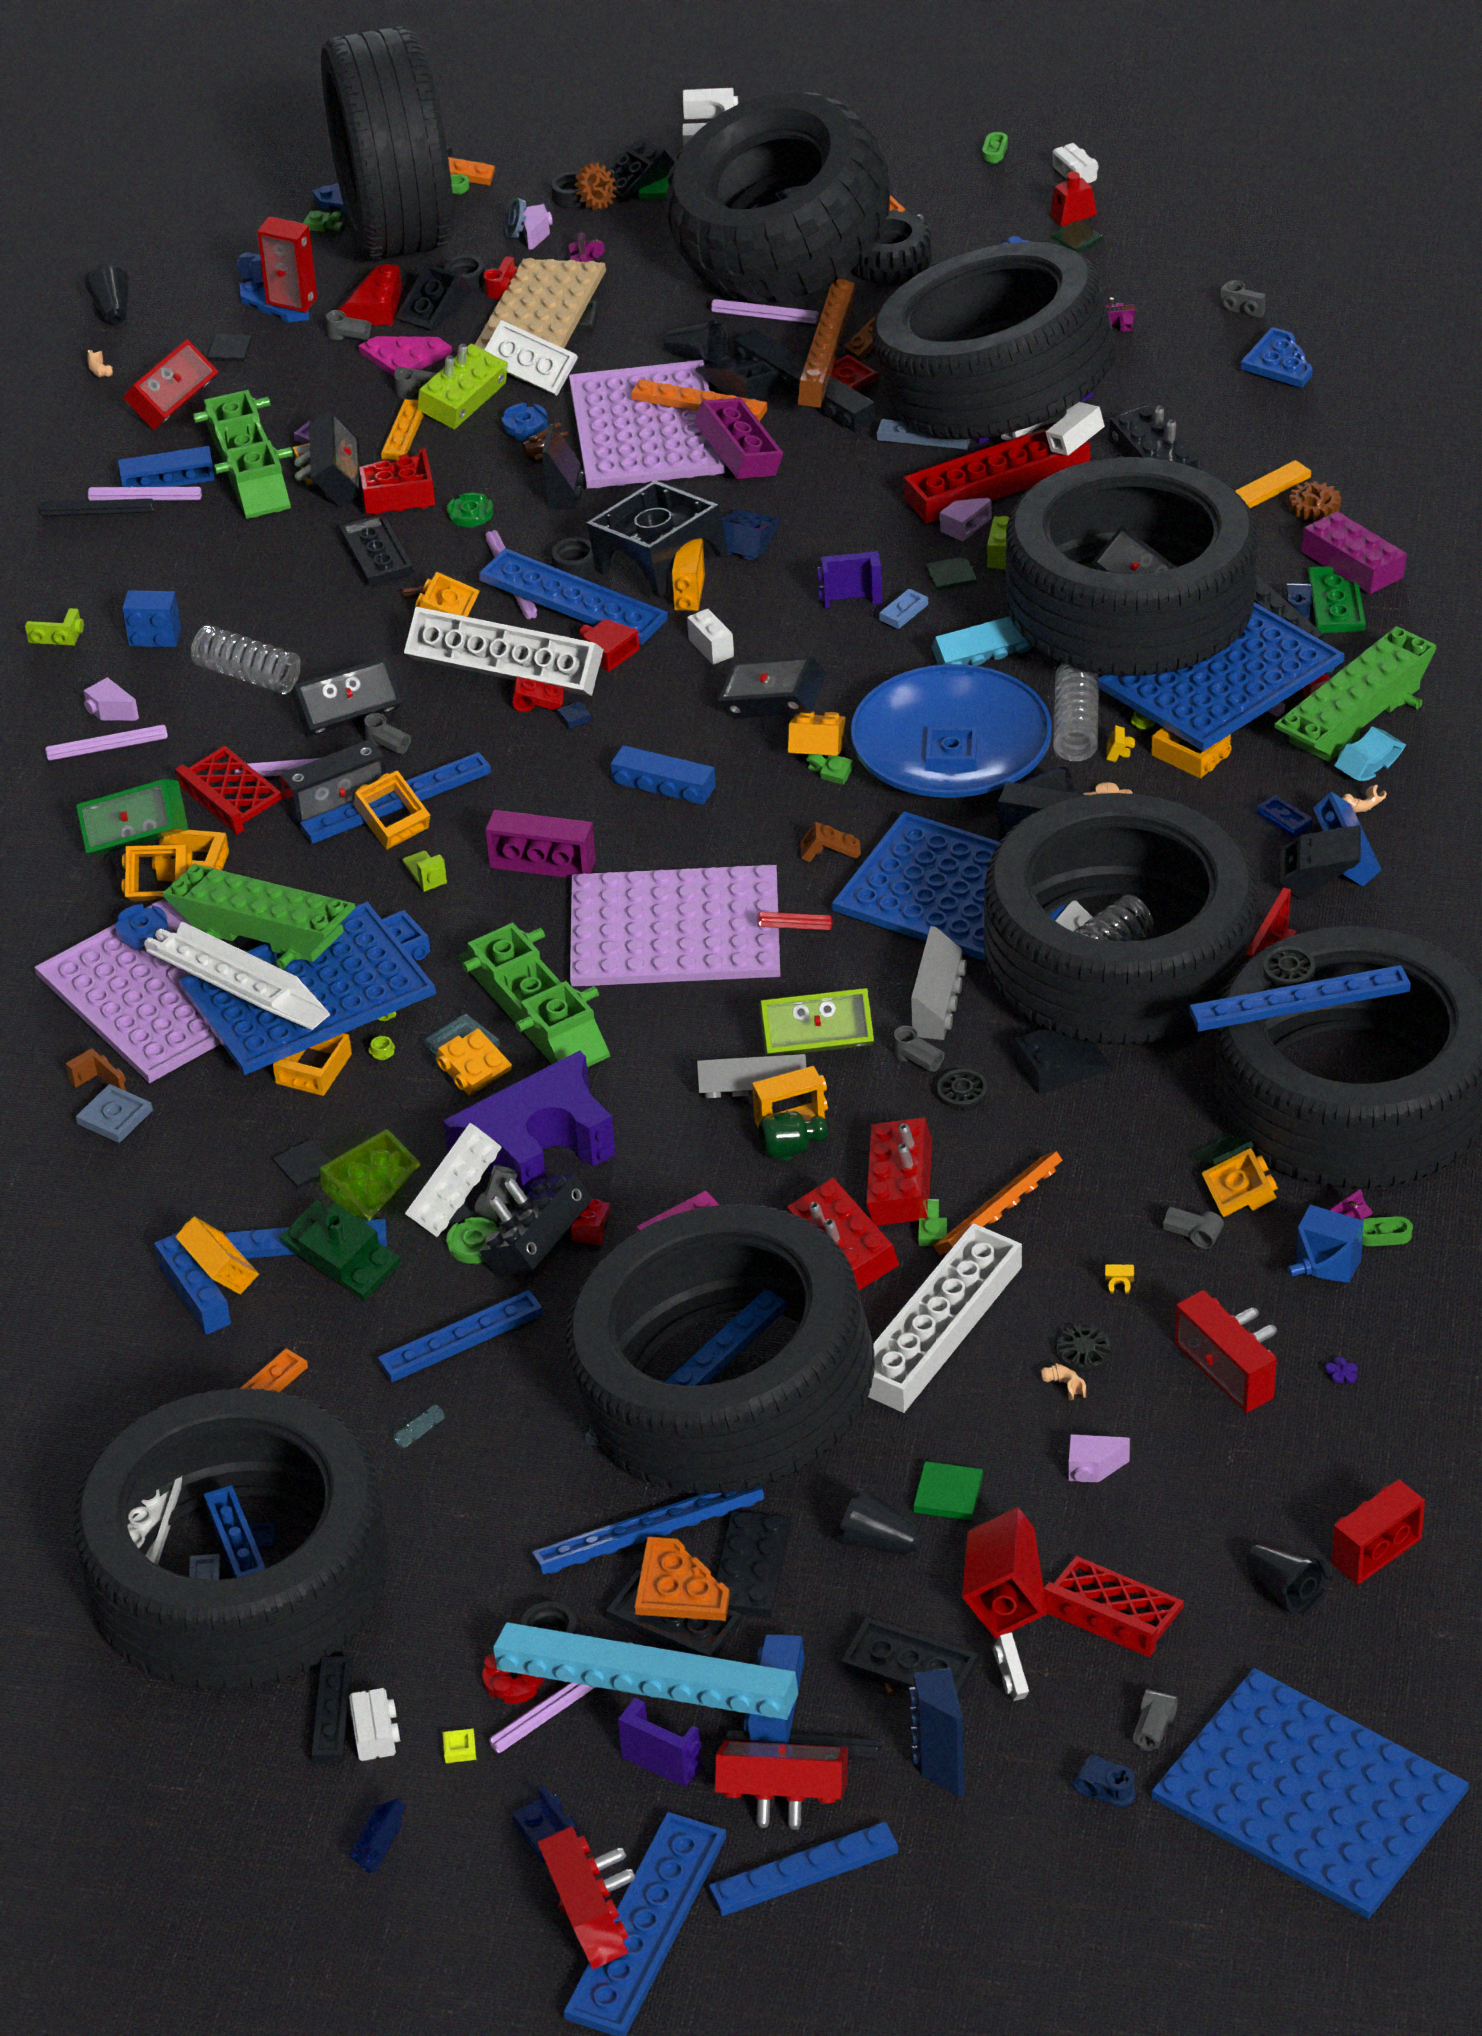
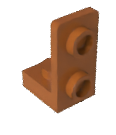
(824, 835)
(90, 1065)

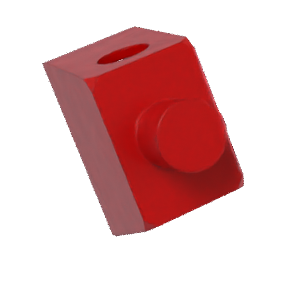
(1072, 200)
(616, 640)

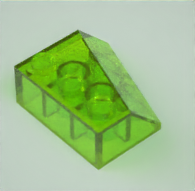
(368, 1174)

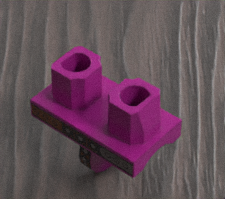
(585, 251)
(1121, 314)
(1352, 1205)

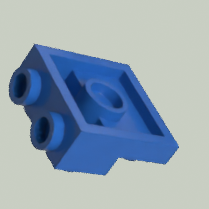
(409, 934)

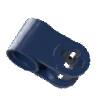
(1300, 597)
(1102, 1779)

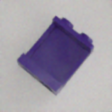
(850, 577)
(657, 1748)

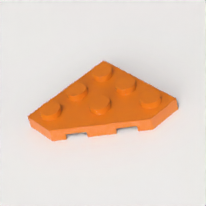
(678, 1584)

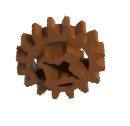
(599, 196)
(1314, 500)

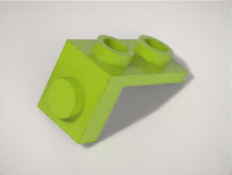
(56, 633)
(426, 870)

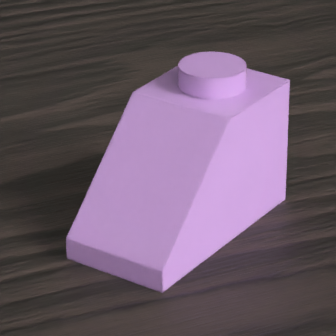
(536, 225)
(965, 517)
(110, 702)
(1096, 1456)

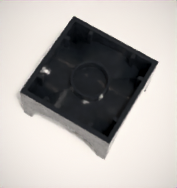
(653, 528)

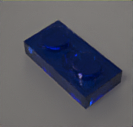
(1284, 815)

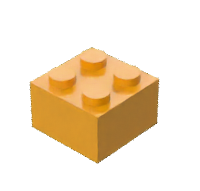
(817, 733)

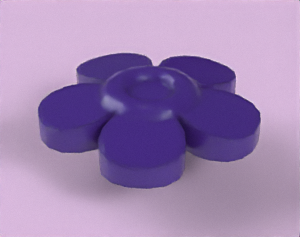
(1342, 1370)

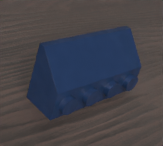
(937, 1729)

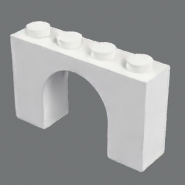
(705, 104)
(1071, 428)

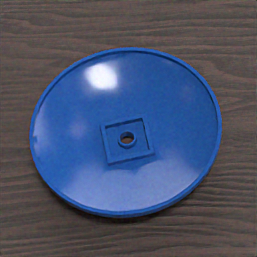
(913, 718)

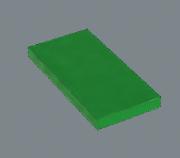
(1335, 602)

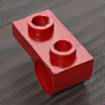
(498, 279)
(530, 693)
(589, 1225)

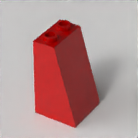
(1004, 1573)

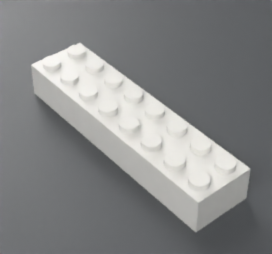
(503, 650)
(942, 1314)

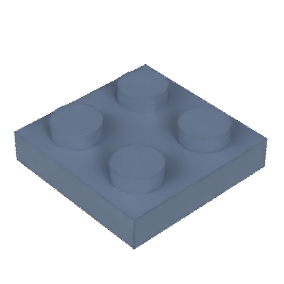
(114, 1113)

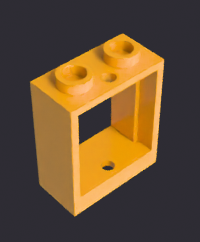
(688, 575)
(1167, 749)
(402, 829)
(199, 841)
(131, 863)
(311, 1078)
(788, 1086)
(217, 1255)

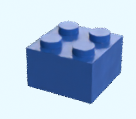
(152, 618)

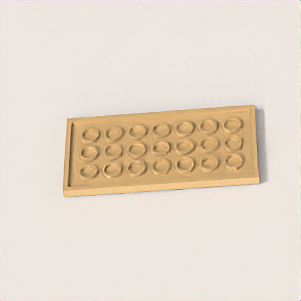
(546, 299)

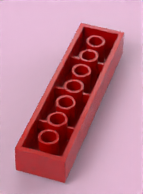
(988, 473)

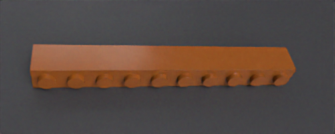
(826, 343)

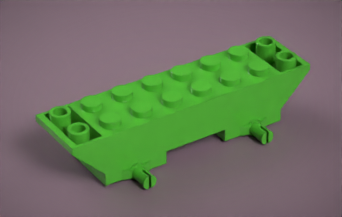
(246, 452)
(1370, 684)
(236, 905)
(533, 997)

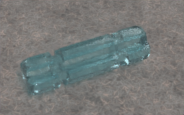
(419, 1426)

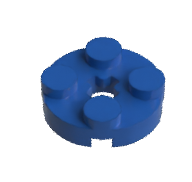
(524, 421)
(135, 935)

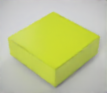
(459, 1745)

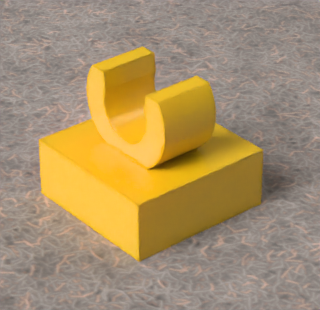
(1117, 744)
(1119, 1274)

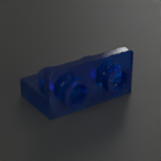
(542, 1819)
(378, 1835)

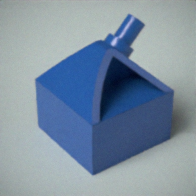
(1328, 1245)

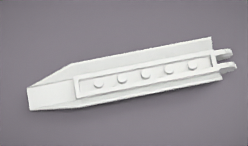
(238, 973)

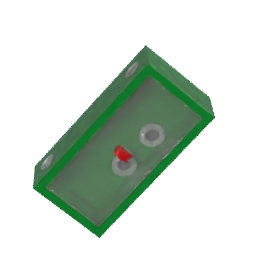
(132, 817)

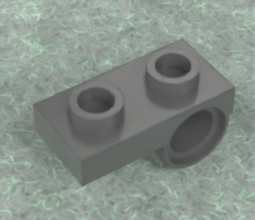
(1237, 299)
(409, 381)

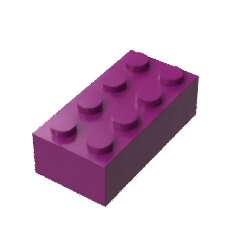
(738, 438)
(1354, 552)
(540, 844)

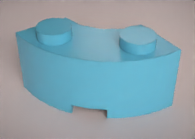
(1369, 754)

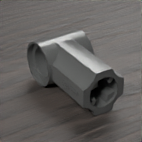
(341, 326)
(385, 734)
(912, 1048)
(495, 1187)
(1200, 1228)
(1156, 1713)

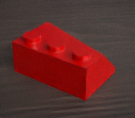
(375, 296)
(397, 484)

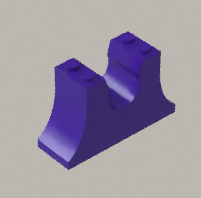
(538, 1114)

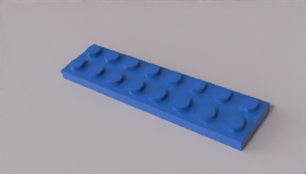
(570, 594)
(652, 1917)

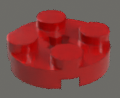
(503, 1686)

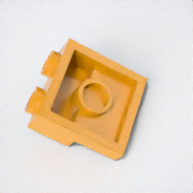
(447, 596)
(472, 1061)
(1240, 1183)

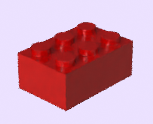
(1377, 1531)

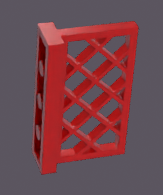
(214, 797)
(1274, 926)
(1105, 1618)

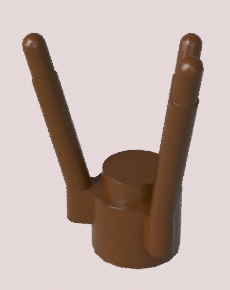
(534, 446)

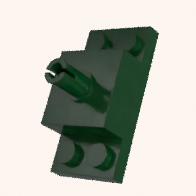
(341, 1248)

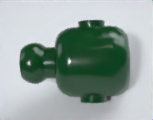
(789, 1133)

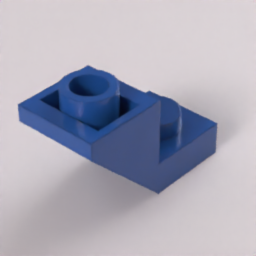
(250, 266)

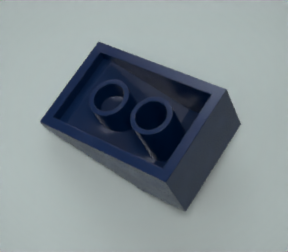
(748, 532)

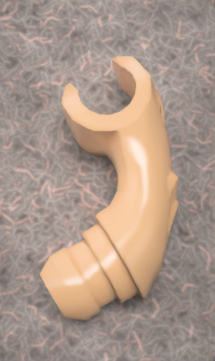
(96, 365)
(1363, 805)
(1063, 1374)

